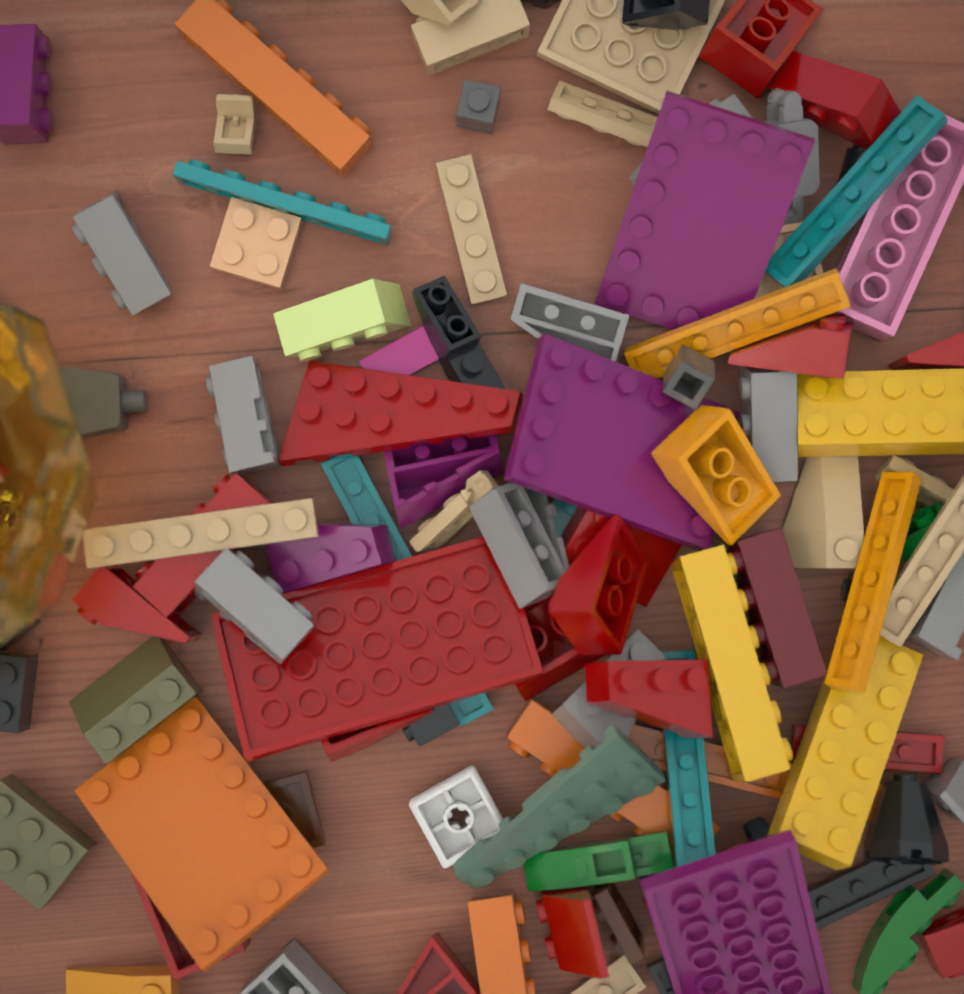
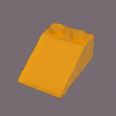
(717, 471)
(121, 980)

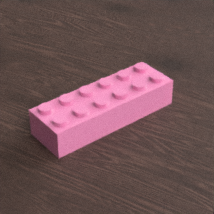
(899, 235)

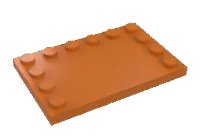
(201, 833)

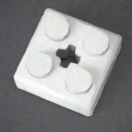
(435, 808)

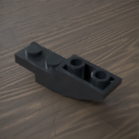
(453, 335)

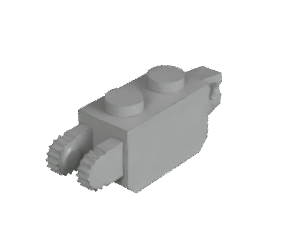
(786, 111)

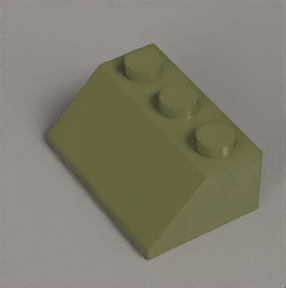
(133, 698)

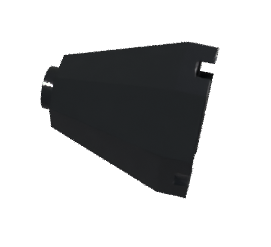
(906, 826)

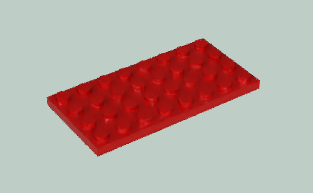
(380, 649)

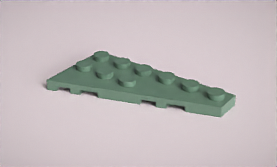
(564, 806)

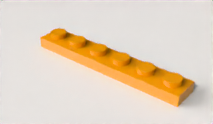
(743, 323)
(873, 581)

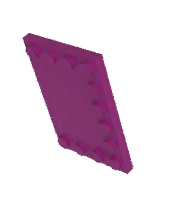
(702, 213)
(591, 440)
(739, 922)

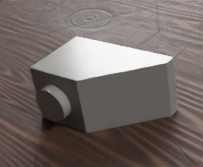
(948, 789)

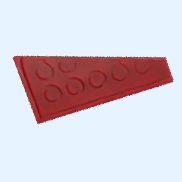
(382, 411)

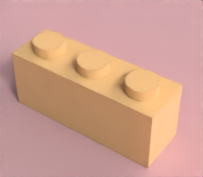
(477, 32)

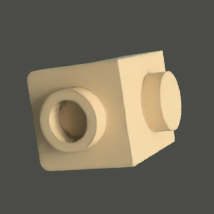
(234, 124)

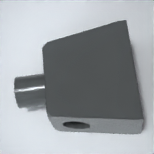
(101, 401)

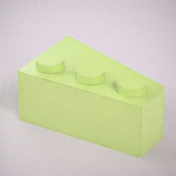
(341, 319)

